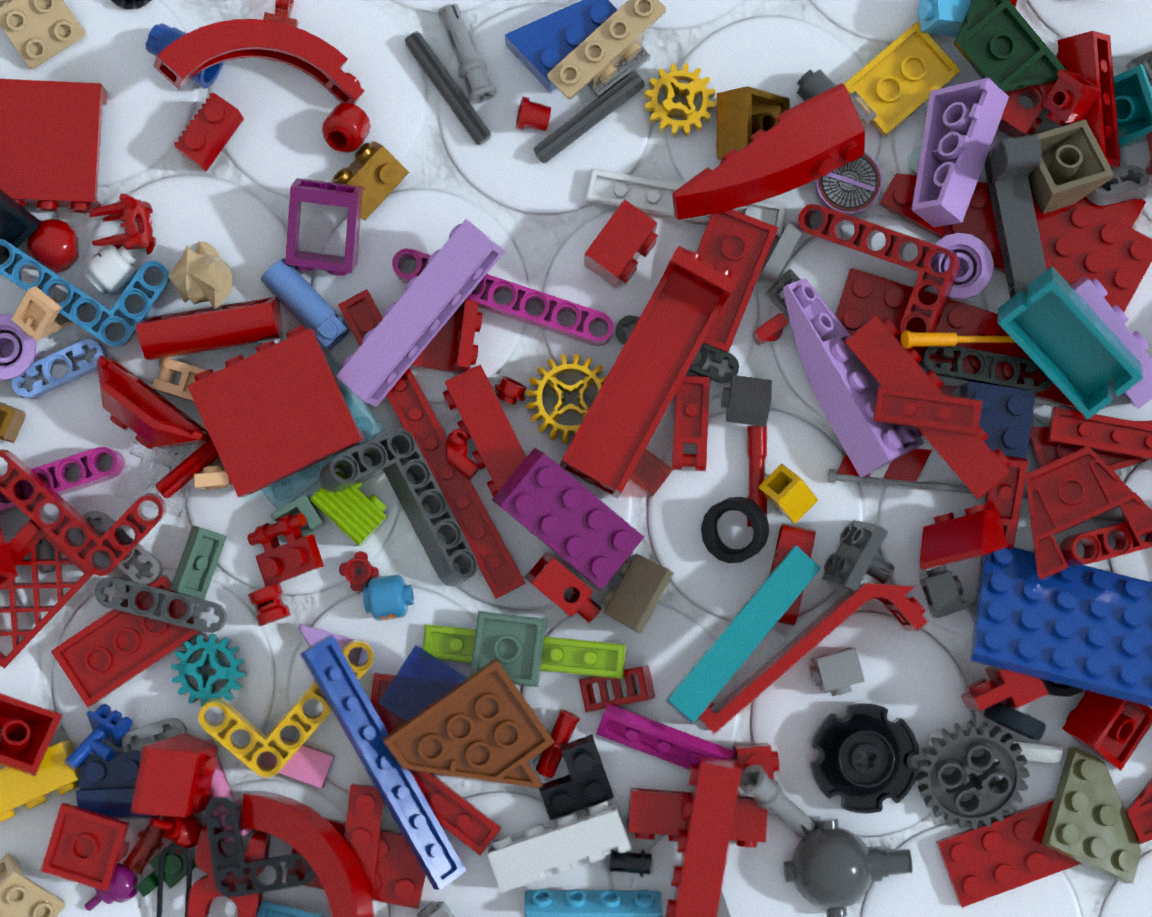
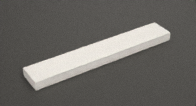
(656, 198)

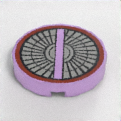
(851, 187)

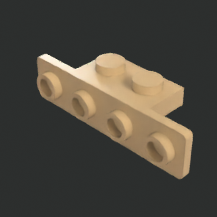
(606, 47)

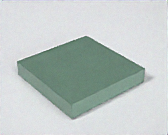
(514, 642)

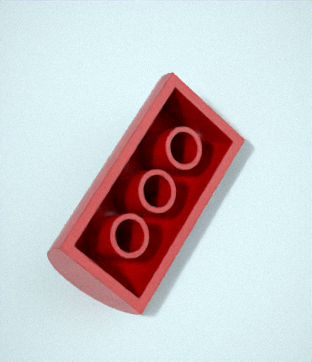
(210, 328)

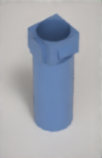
(305, 303)

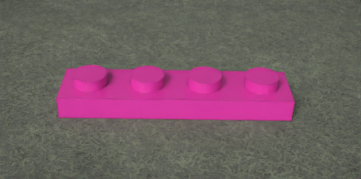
(657, 738)

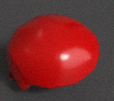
(54, 245)

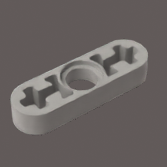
(145, 558)

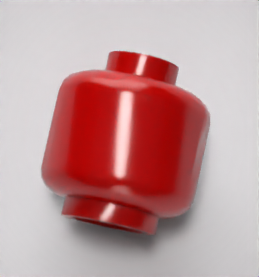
(346, 127)

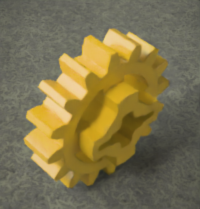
(668, 108)

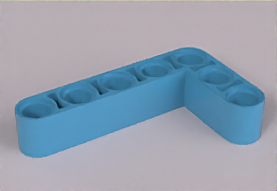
(76, 298)

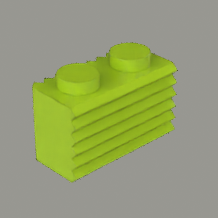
(352, 511)

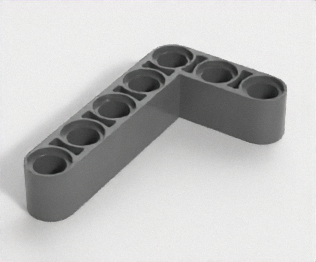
(1013, 208)
(410, 497)

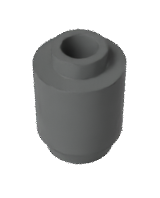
(813, 84)

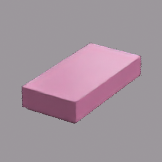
(305, 765)

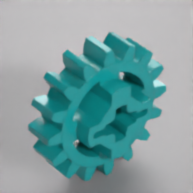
(210, 654)

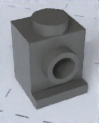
(943, 592)

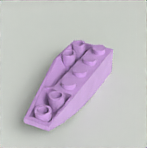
(843, 383)

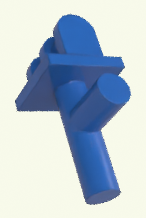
(105, 725)

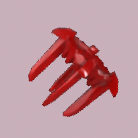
(128, 211)

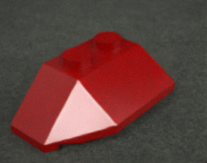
(144, 409)

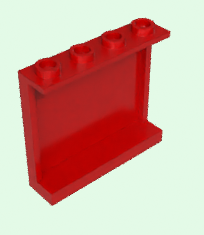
(51, 143)
(275, 411)

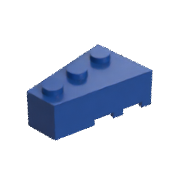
(553, 37)

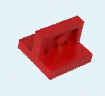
(85, 847)

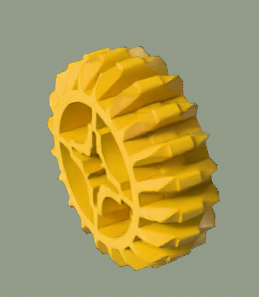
(555, 384)

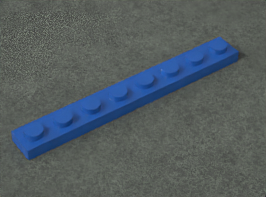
(393, 782)

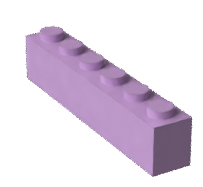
(420, 313)

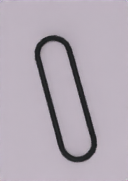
(161, 875)

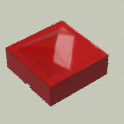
(770, 330)

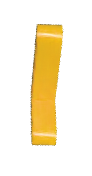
(273, 741)

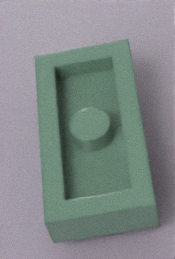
(198, 562)

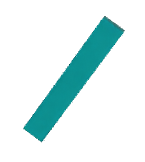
(743, 634)

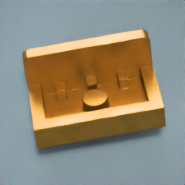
(374, 171)

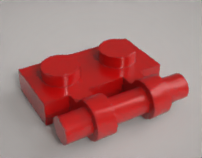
(291, 559)

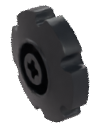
(889, 766)

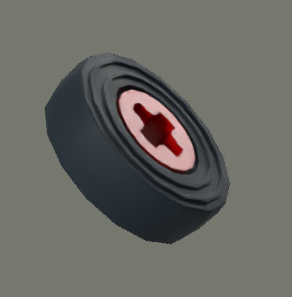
(1015, 721)

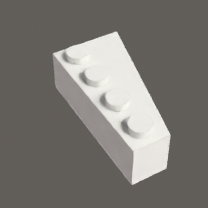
(558, 847)

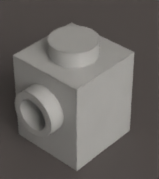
(837, 671)

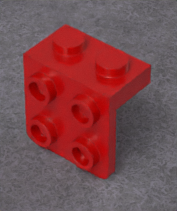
(453, 345)

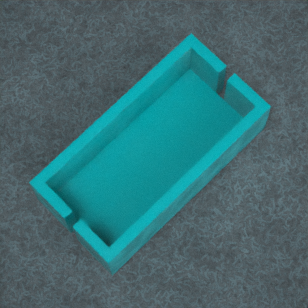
(1069, 342)

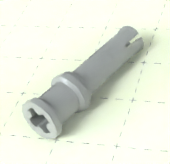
(471, 67)
(770, 795)

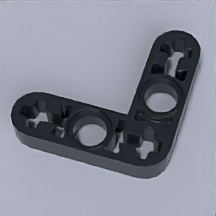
(237, 862)

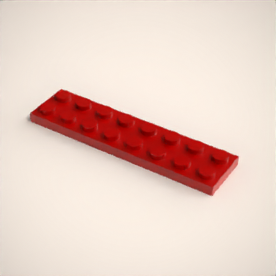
(873, 296)

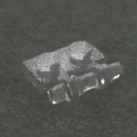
(140, 480)

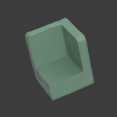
(306, 507)

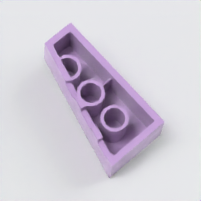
(955, 147)

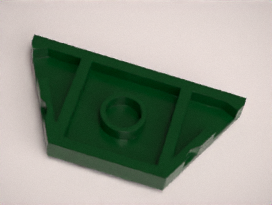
(1005, 46)

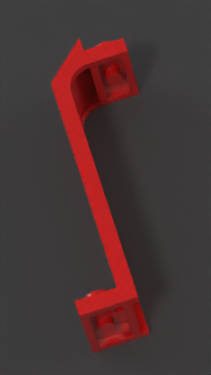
(648, 372)
(905, 610)

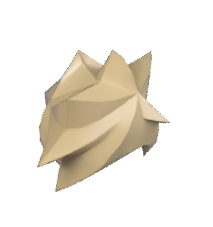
(202, 276)

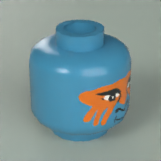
(387, 597)

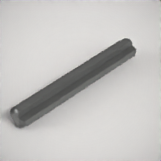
(448, 88)
(589, 117)

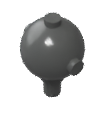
(837, 867)

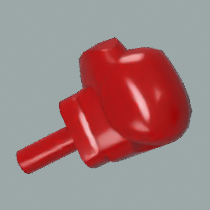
(181, 830)

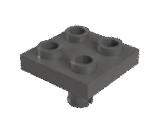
(857, 557)

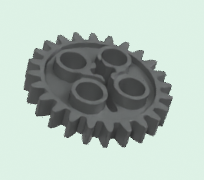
(988, 798)

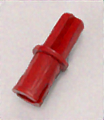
(561, 735)

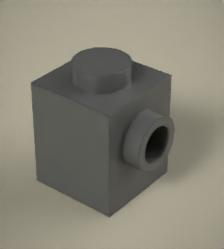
(747, 400)

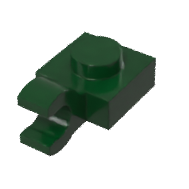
(174, 870)

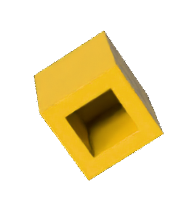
(788, 493)

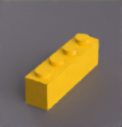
(22, 788)

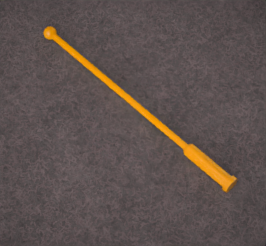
(911, 339)

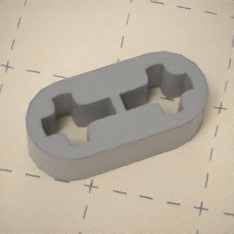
(1119, 188)
(782, 251)
(151, 731)

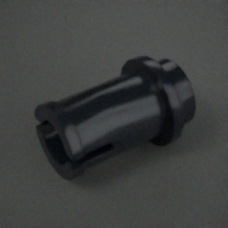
(630, 862)

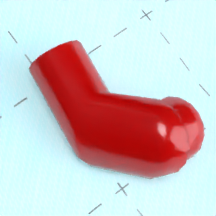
(457, 453)

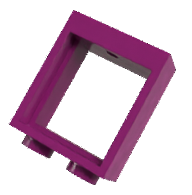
(328, 194)

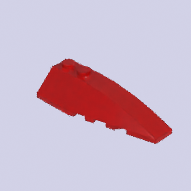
(794, 152)

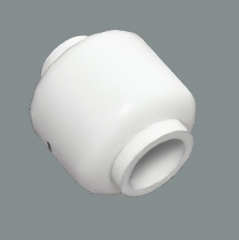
(111, 269)

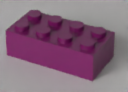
(568, 518)

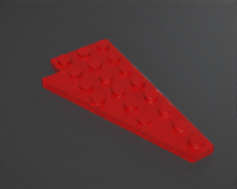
(1074, 239)

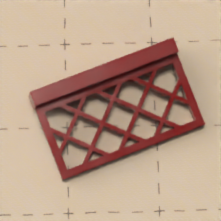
(19, 547)

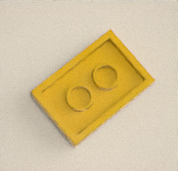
(902, 78)

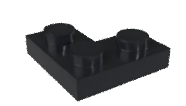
(584, 785)

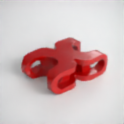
(205, 888)

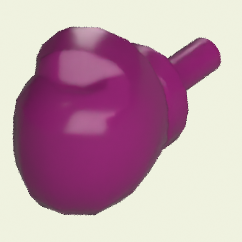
(121, 888)

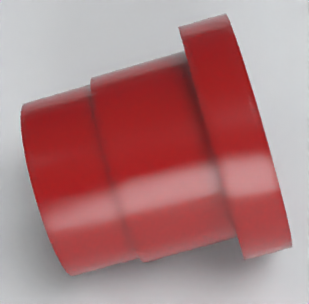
(532, 115)

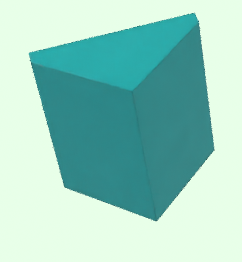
(1133, 105)

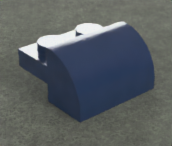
(109, 785)

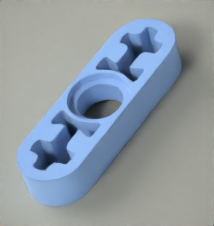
(40, 386)

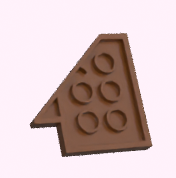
(474, 732)

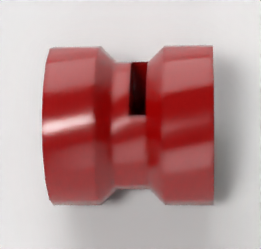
(269, 604)

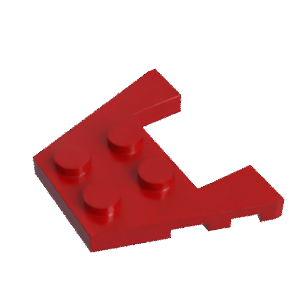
(1071, 494)

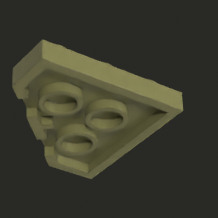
(1090, 819)

